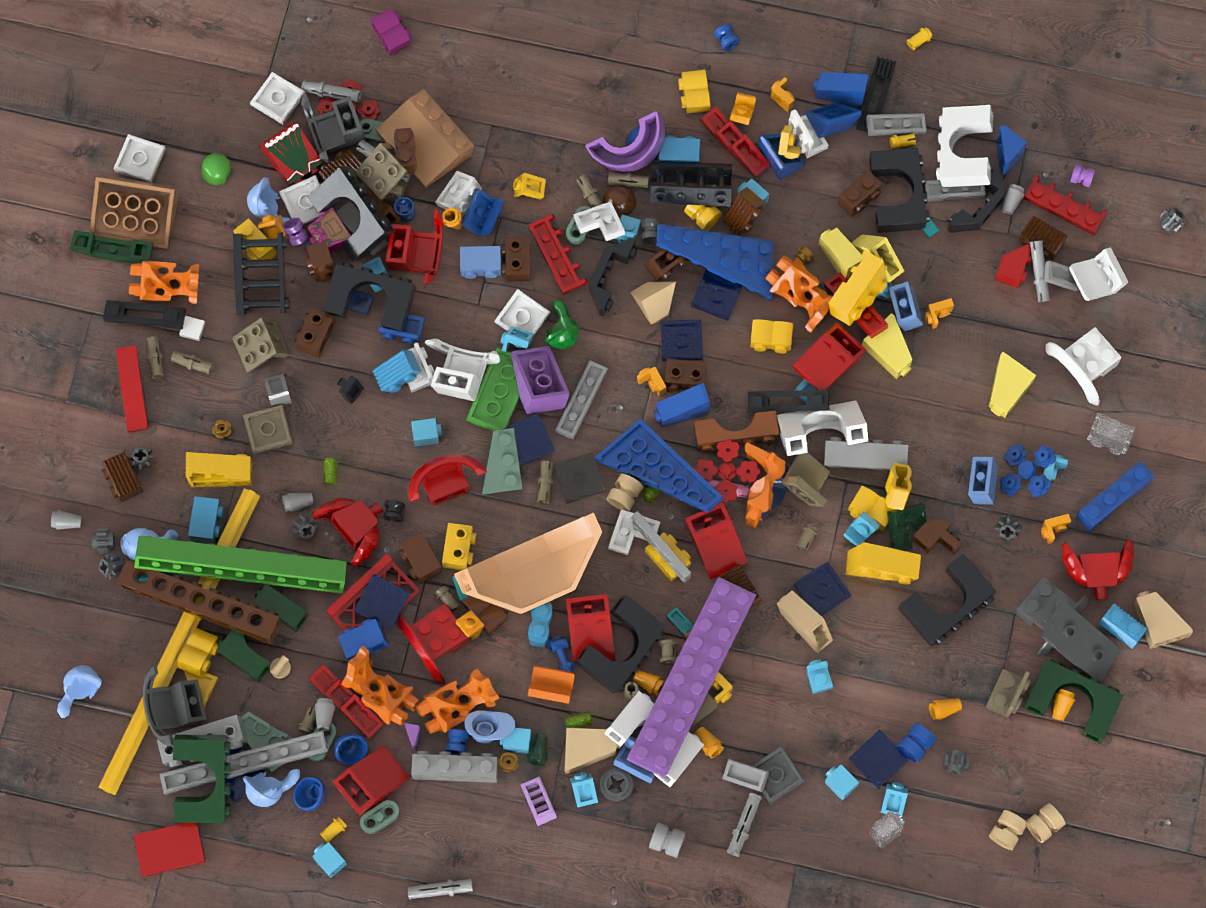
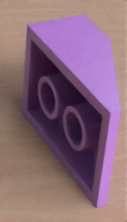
(539, 380)

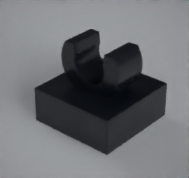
(350, 388)

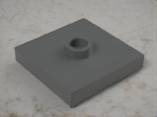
(782, 775)

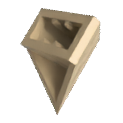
(654, 299)

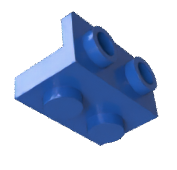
(482, 213)
(412, 331)

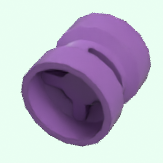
(1082, 175)
(295, 232)

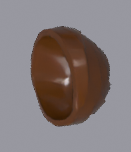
(621, 199)

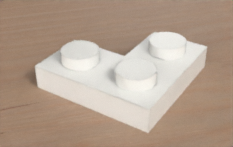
(603, 217)
(626, 531)

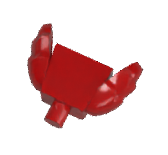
(354, 523)
(1099, 569)

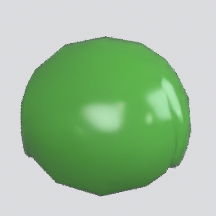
(216, 169)

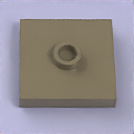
(267, 429)

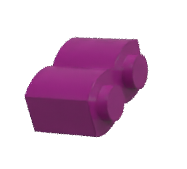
(390, 31)

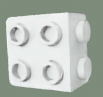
(806, 135)
(1099, 275)

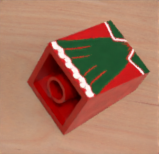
(291, 154)

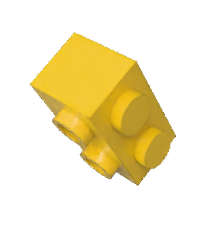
(250, 231)
(458, 546)

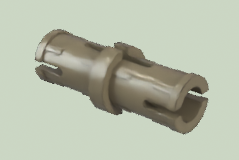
(628, 180)
(589, 191)
(155, 357)
(192, 362)
(545, 482)

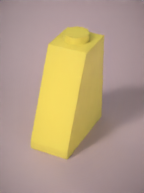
(882, 249)
(840, 252)
(890, 349)
(1009, 385)

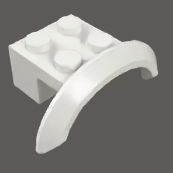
(1087, 360)
(461, 370)

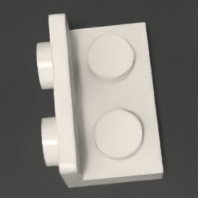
(458, 192)
(427, 372)

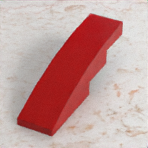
(735, 142)
(132, 389)
(345, 701)

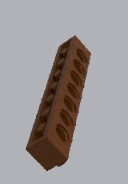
(265, 631)

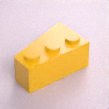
(860, 290)
(218, 470)
(883, 563)

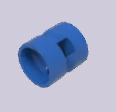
(918, 740)

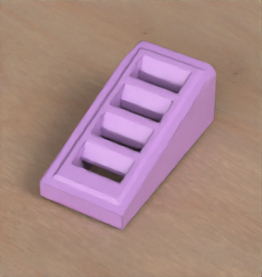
(543, 813)

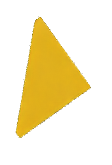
(206, 682)

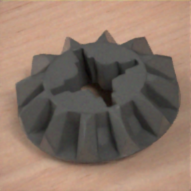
(618, 775)

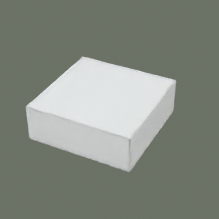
(192, 328)

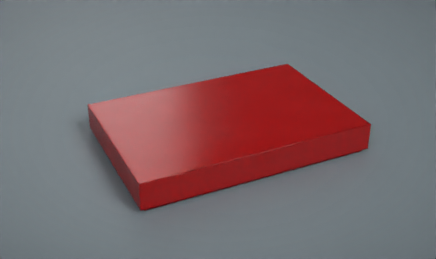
(169, 848)

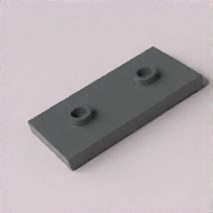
(1080, 642)

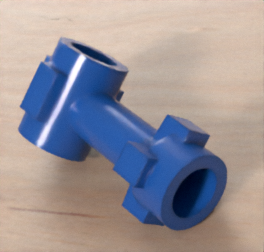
(558, 645)

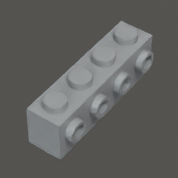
(864, 455)
(229, 726)
(454, 768)

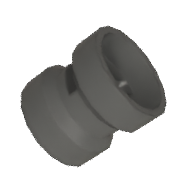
(649, 228)

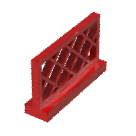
(358, 588)

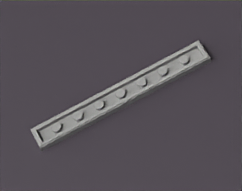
(246, 762)

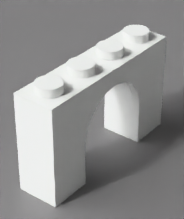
(955, 124)
(843, 417)
(634, 716)

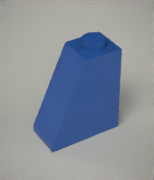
(841, 88)
(683, 406)

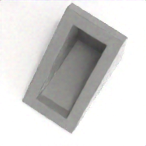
(277, 390)

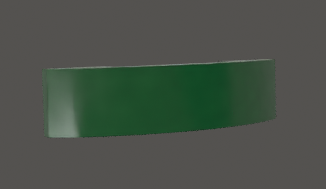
(111, 249)

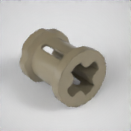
(668, 651)

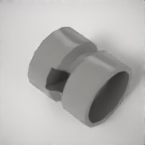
(667, 840)

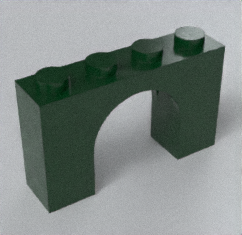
(234, 646)
(1103, 699)
(213, 752)

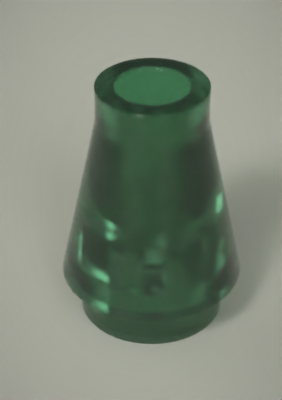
(538, 752)

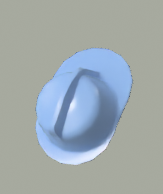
(489, 726)

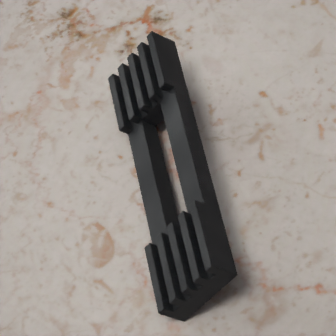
(882, 70)
(116, 312)
(817, 400)

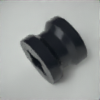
(394, 511)

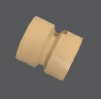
(625, 491)
(1047, 821)
(1009, 827)

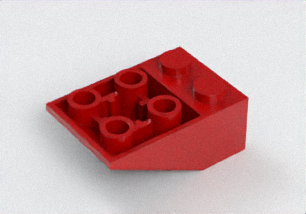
(829, 358)
(715, 540)
(590, 625)
(370, 780)

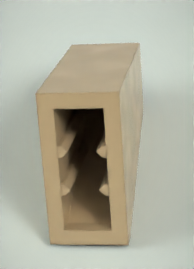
(1160, 619)
(805, 621)
(587, 748)

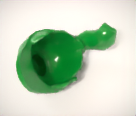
(565, 331)

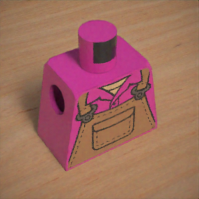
(329, 229)

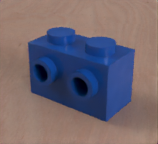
(369, 635)

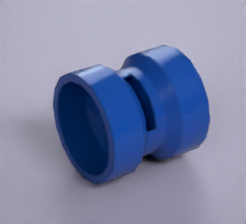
(727, 37)
(404, 205)
(457, 741)

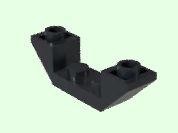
(965, 222)
(621, 252)

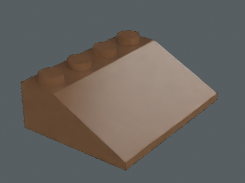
(437, 138)
(133, 210)

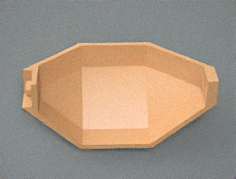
(535, 569)

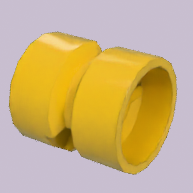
(705, 215)

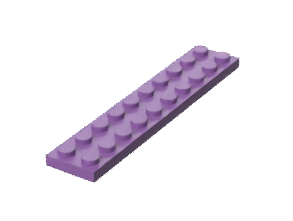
(691, 677)

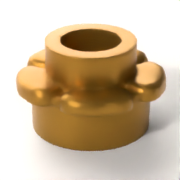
(805, 255)
(222, 434)
(508, 767)

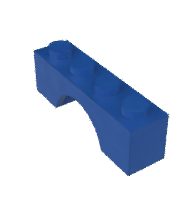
(1115, 495)

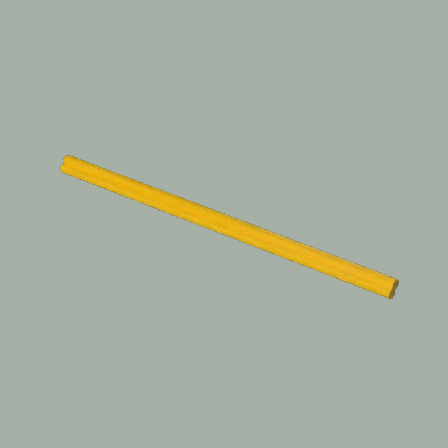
(168, 664)

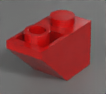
(1012, 266)

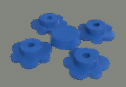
(1027, 469)

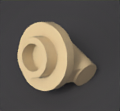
(280, 667)

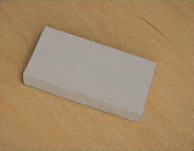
(1059, 275)
(745, 775)

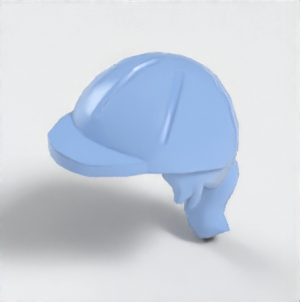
(262, 200)
(129, 540)
(78, 684)
(268, 790)

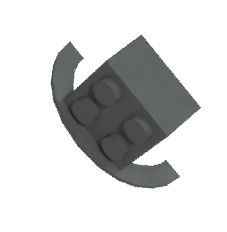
(334, 129)
(1041, 605)
(172, 706)

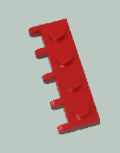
(1064, 206)
(556, 255)

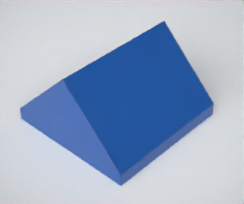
(832, 119)
(1009, 149)
(780, 165)

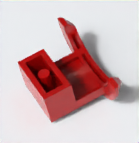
(416, 250)
(443, 478)
(434, 637)

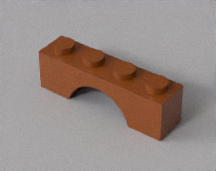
(762, 429)

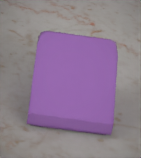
(414, 734)

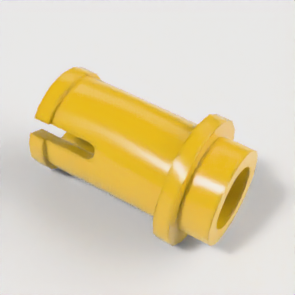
(919, 38)
(902, 141)
(333, 829)

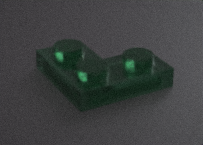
(900, 525)

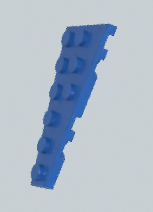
(726, 255)
(653, 462)

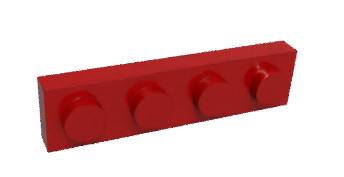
(869, 320)

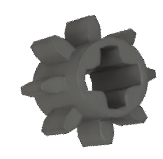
(1172, 219)
(137, 454)
(1005, 523)
(303, 527)
(103, 540)
(111, 565)
(956, 762)

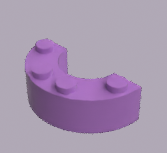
(638, 153)

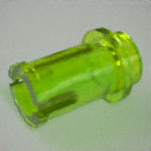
(329, 470)
(650, 494)
(578, 720)

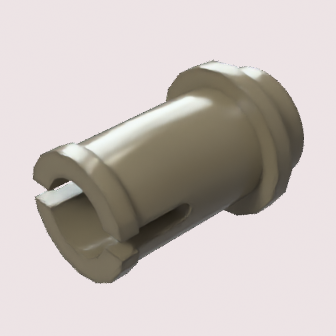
(806, 537)
(446, 597)
(628, 687)
(308, 721)

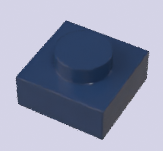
(361, 302)

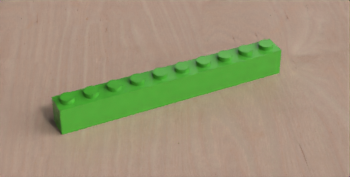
(240, 564)

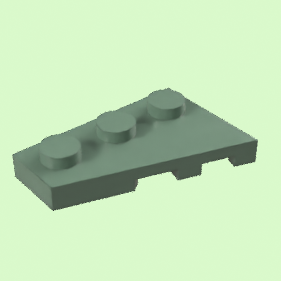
(502, 464)
(261, 734)

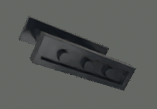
(694, 173)
(241, 283)

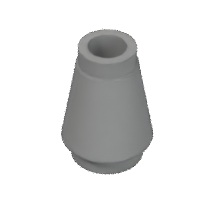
(1012, 198)
(296, 501)
(65, 520)
(324, 713)

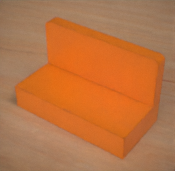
(551, 684)

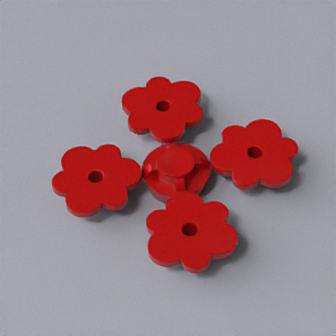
(362, 110)
(727, 470)

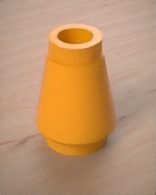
(452, 218)
(649, 682)
(1062, 704)
(943, 708)
(712, 745)

